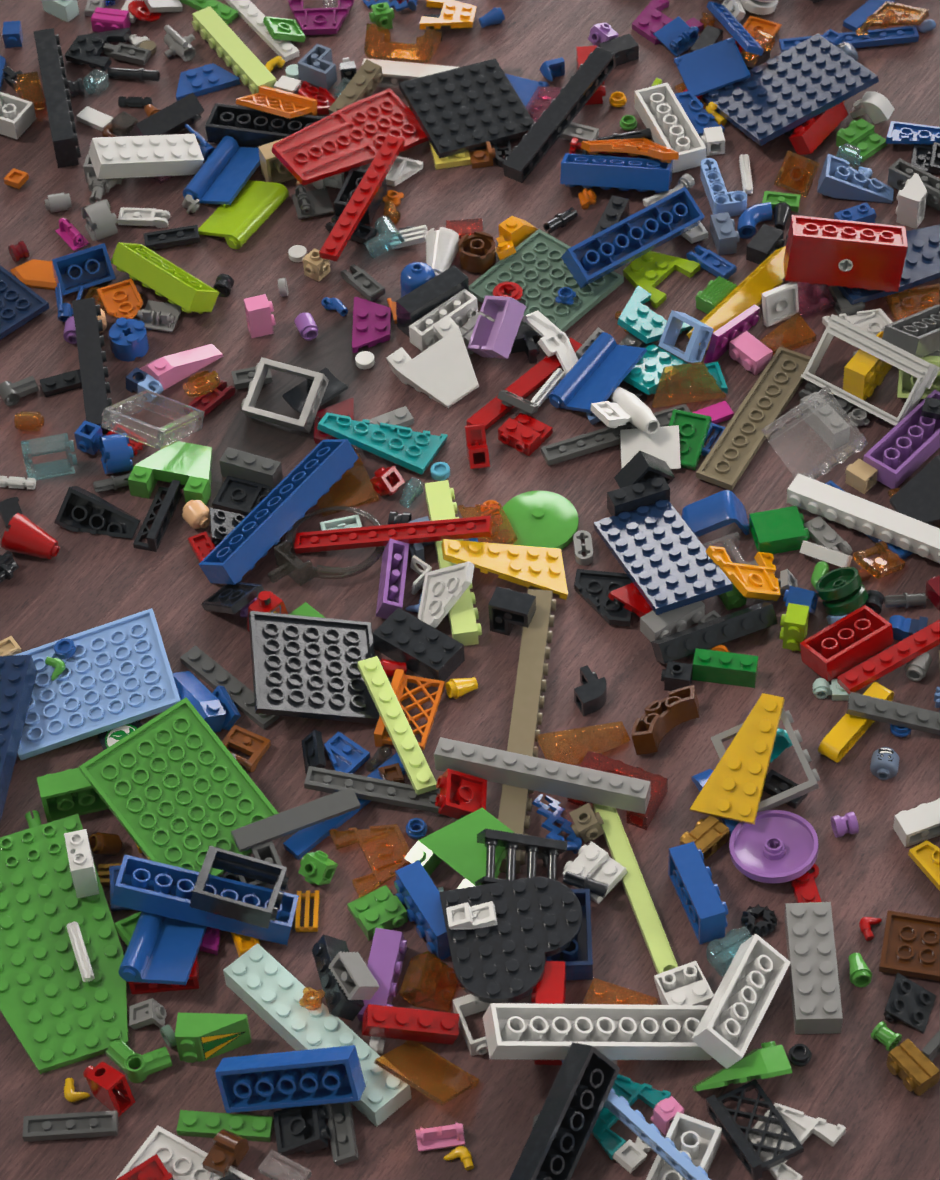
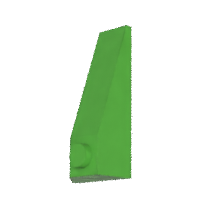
(758, 1064)

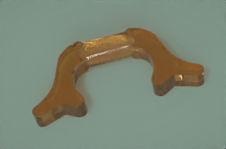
(871, 19)

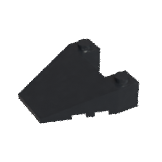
(921, 495)

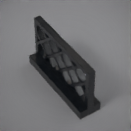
(734, 1133)

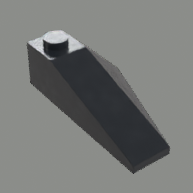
(93, 515)

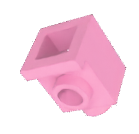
(665, 1112)

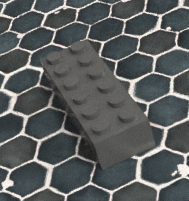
(916, 333)

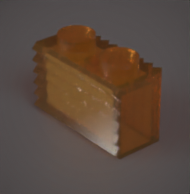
(30, 89)

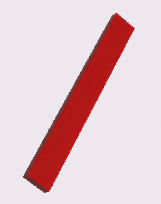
(522, 387)

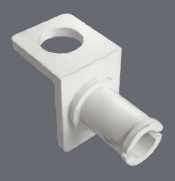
(418, 583)

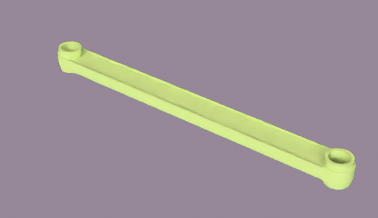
(636, 890)

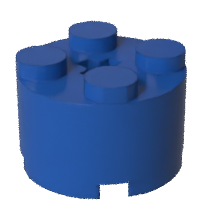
(128, 339)
(115, 453)

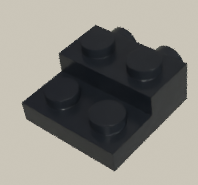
(301, 1129)

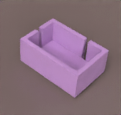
(497, 337)

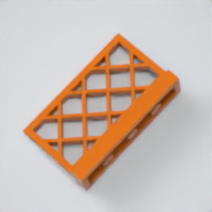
(279, 103)
(399, 686)

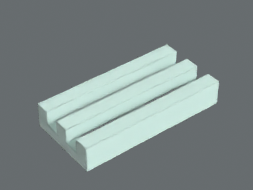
(340, 523)

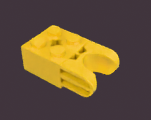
(864, 373)

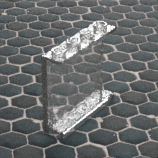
(814, 436)

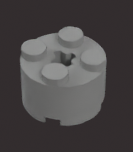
(99, 220)

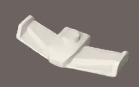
(552, 340)

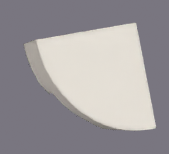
(136, 40)

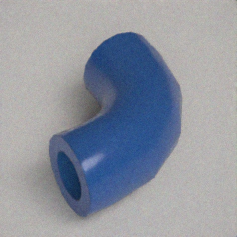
(753, 216)

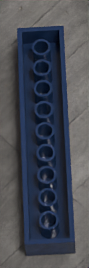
(16, 688)

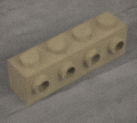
(360, 86)

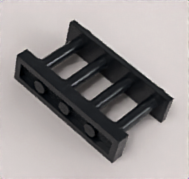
(513, 842)

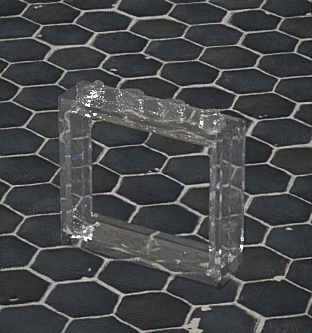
(118, 419)

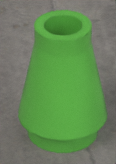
(859, 972)

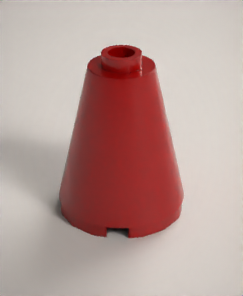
(29, 539)

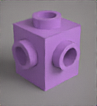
(601, 33)

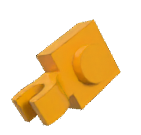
(504, 248)

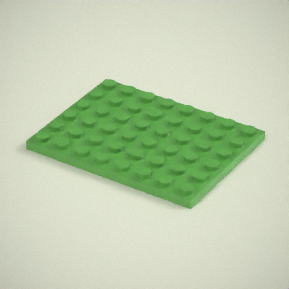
(177, 789)

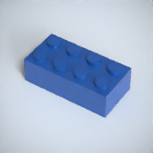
(697, 892)
(423, 907)

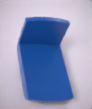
(715, 513)

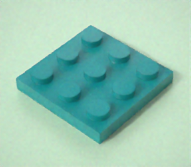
(648, 370)

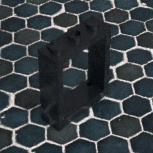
(246, 867)

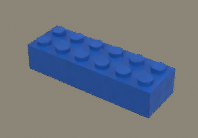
(616, 172)
(290, 1079)

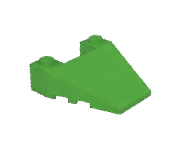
(180, 462)
(459, 848)

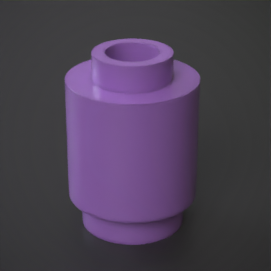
(306, 326)
(69, 331)

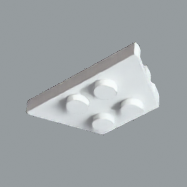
(400, 170)

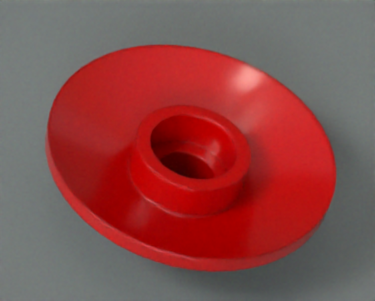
(140, 10)

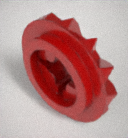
(510, 288)

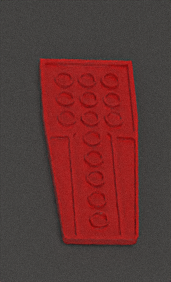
(348, 137)

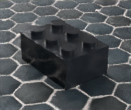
(348, 188)

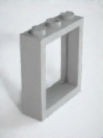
(311, 405)

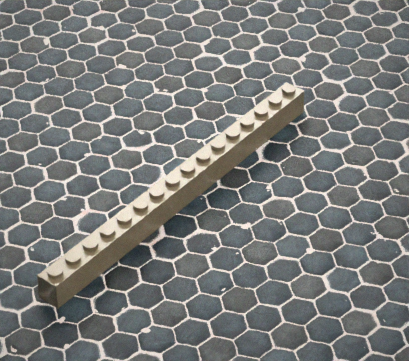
(526, 712)

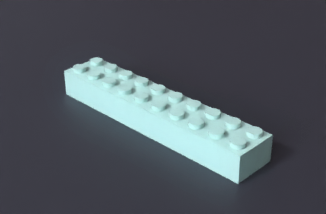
(275, 997)

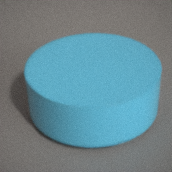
(440, 471)

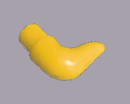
(70, 1094)
(464, 1154)

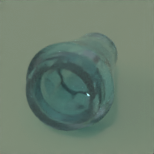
(412, 490)

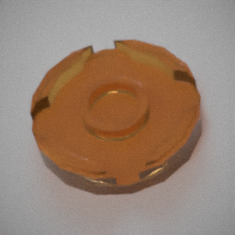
(201, 383)

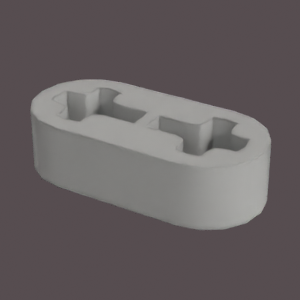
(579, 548)

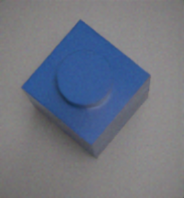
(12, 34)

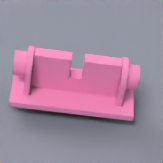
(440, 1137)

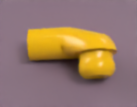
(275, 61)
(718, 118)

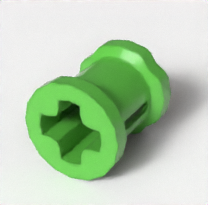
(886, 1036)

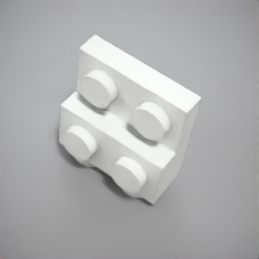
(598, 865)

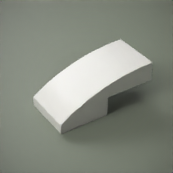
(466, 917)

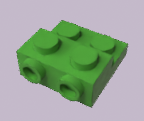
(861, 135)
(378, 910)

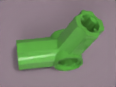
(128, 1060)

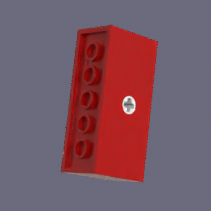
(845, 253)

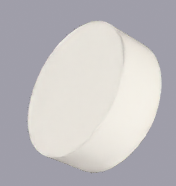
(297, 253)
(364, 360)

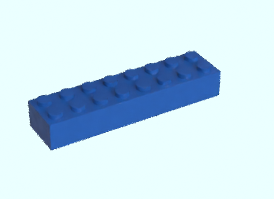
(632, 237)
(169, 889)

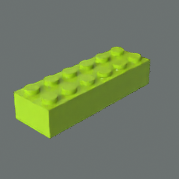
(164, 278)

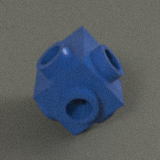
(88, 437)

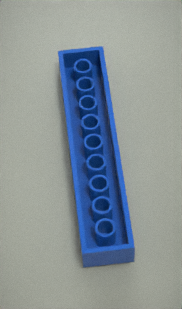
(278, 511)

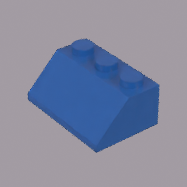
(83, 268)

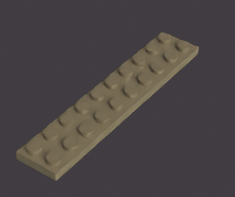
(759, 409)

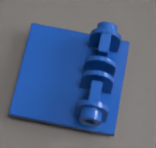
(677, 36)

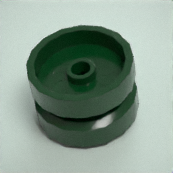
(841, 591)

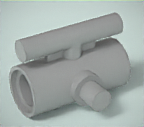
(178, 44)

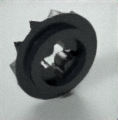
(762, 928)

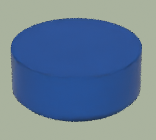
(64, 648)

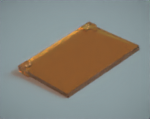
(351, 490)
(427, 1071)

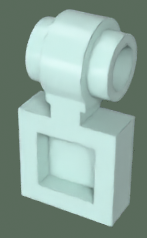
(822, 689)

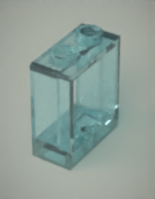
(45, 446)

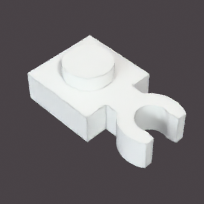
(632, 1154)

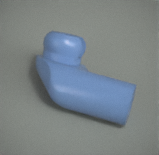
(926, 26)

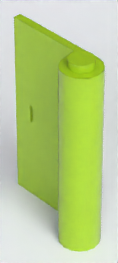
(246, 212)

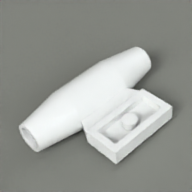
(624, 409)

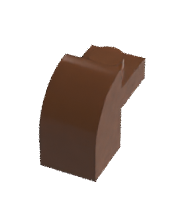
(227, 1151)

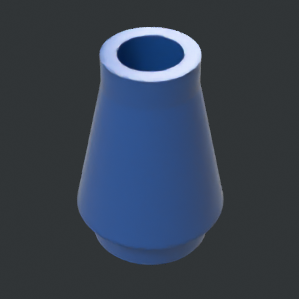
(493, 17)

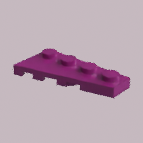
(721, 338)

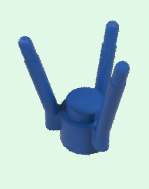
(205, 147)
(65, 309)

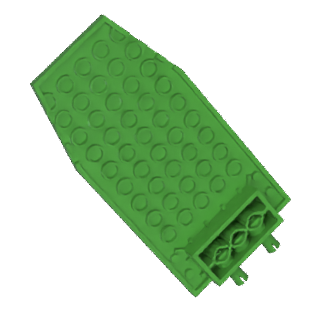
(40, 981)

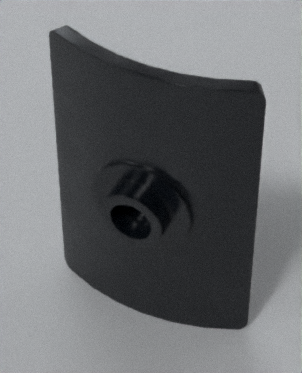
(297, 396)

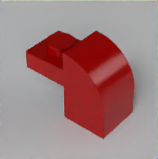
(476, 446)

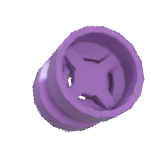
(844, 824)

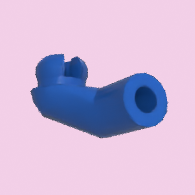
(334, 304)

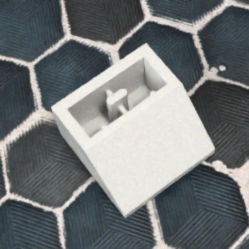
(911, 202)
(683, 986)

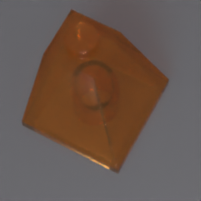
(797, 173)

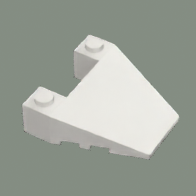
(440, 370)

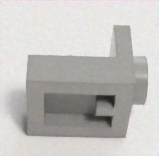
(147, 1013)

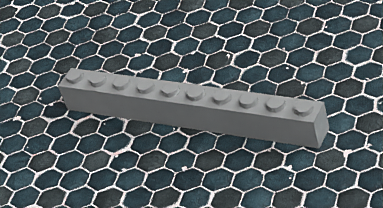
(543, 775)

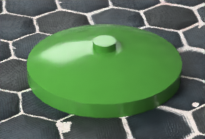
(542, 519)

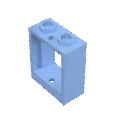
(701, 333)

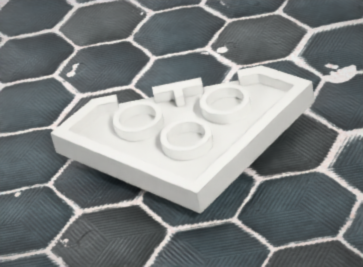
(442, 590)

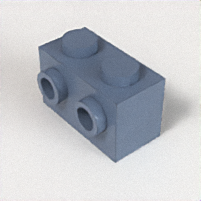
(723, 233)

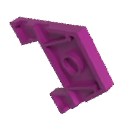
(320, 20)
(652, 20)

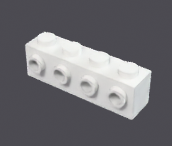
(458, 307)

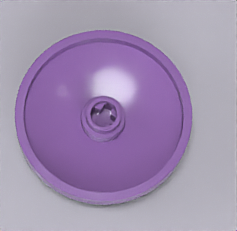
(775, 847)

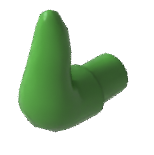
(56, 663)

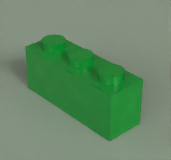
(725, 668)

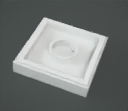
(780, 303)

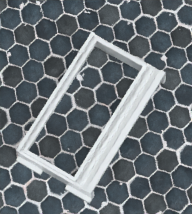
(901, 359)

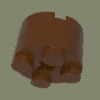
(477, 252)

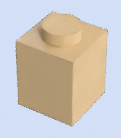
(861, 476)

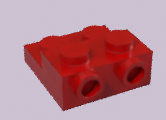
(524, 433)
(460, 793)

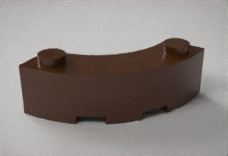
(662, 717)

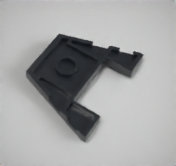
(89, 47)

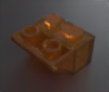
(429, 983)

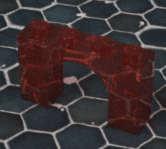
(658, 790)

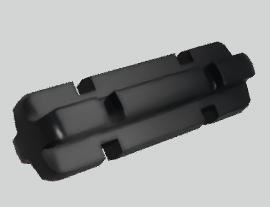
(134, 101)

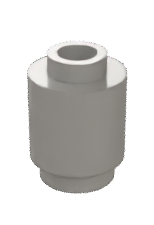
(58, 202)
(918, 667)

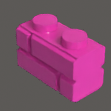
(109, 19)

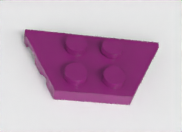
(370, 324)

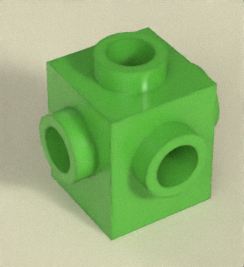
(382, 15)
(317, 868)

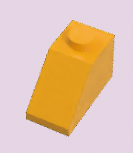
(516, 230)

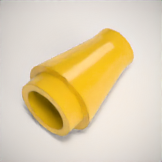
(460, 686)

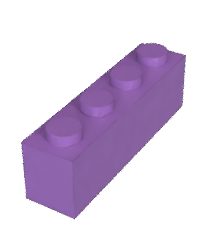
(392, 578)

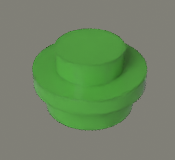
(628, 122)

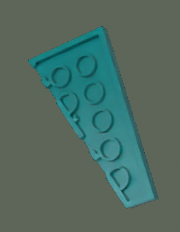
(388, 441)

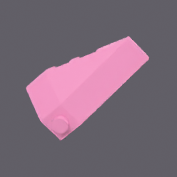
(178, 366)

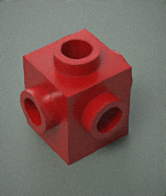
(387, 481)

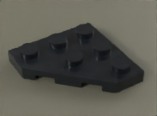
(595, 589)

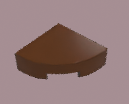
(391, 773)

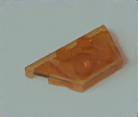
(686, 385)
(501, 528)

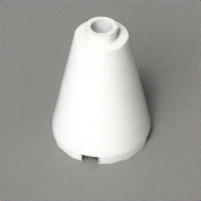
(441, 248)

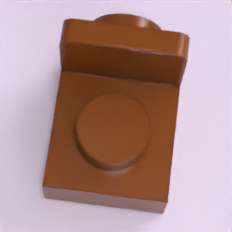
(482, 158)

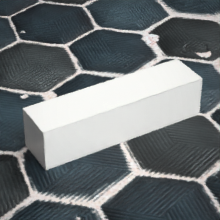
(825, 554)

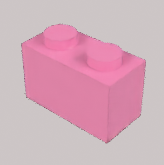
(259, 316)
(750, 352)

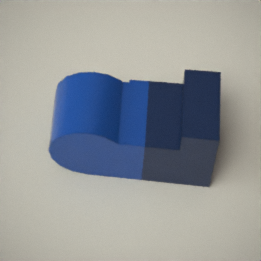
(906, 627)

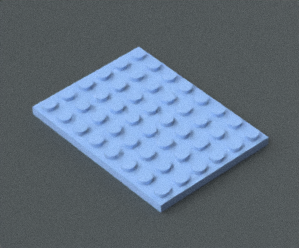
(108, 683)

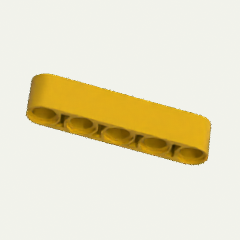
(851, 728)

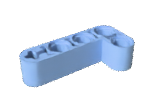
(719, 199)

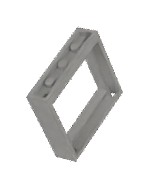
(803, 756)

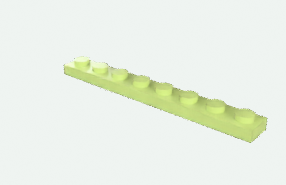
(397, 725)

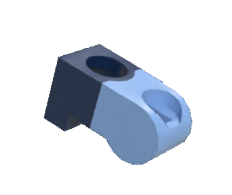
(142, 382)

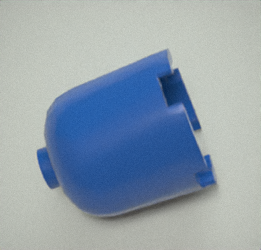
(415, 275)

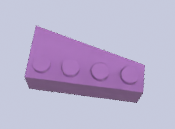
(385, 965)

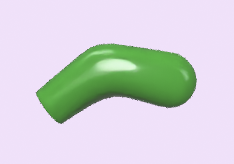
(820, 570)

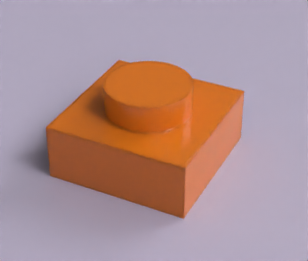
(16, 178)

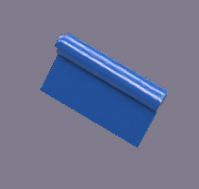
(223, 173)
(595, 374)
(161, 950)

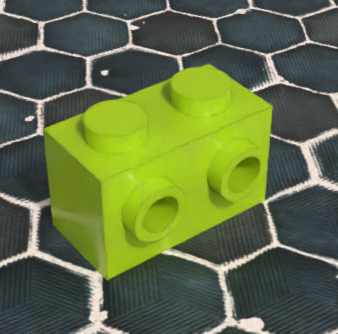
(794, 626)

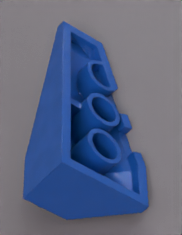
(201, 698)

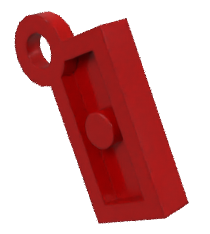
(805, 887)

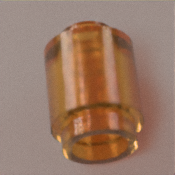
(28, 421)

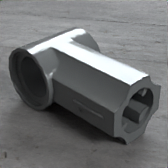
(12, 392)

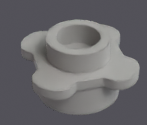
(859, 417)

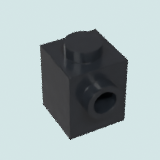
(676, 675)

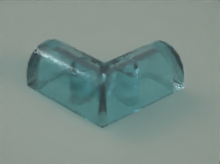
(387, 238)

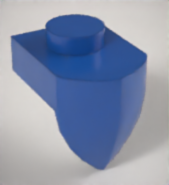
(553, 68)

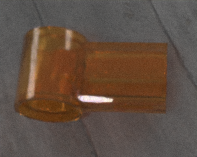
(764, 39)

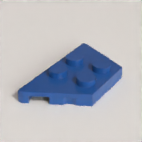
(205, 81)

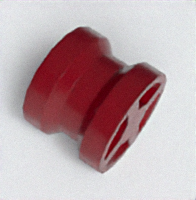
(18, 251)

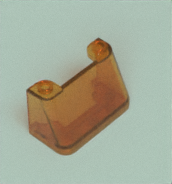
(380, 48)

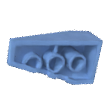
(845, 182)

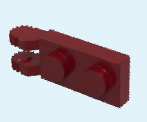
(214, 398)

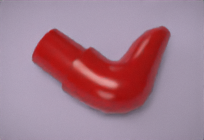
(865, 926)

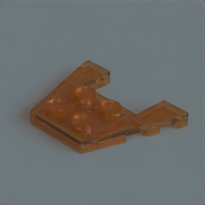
(383, 850)

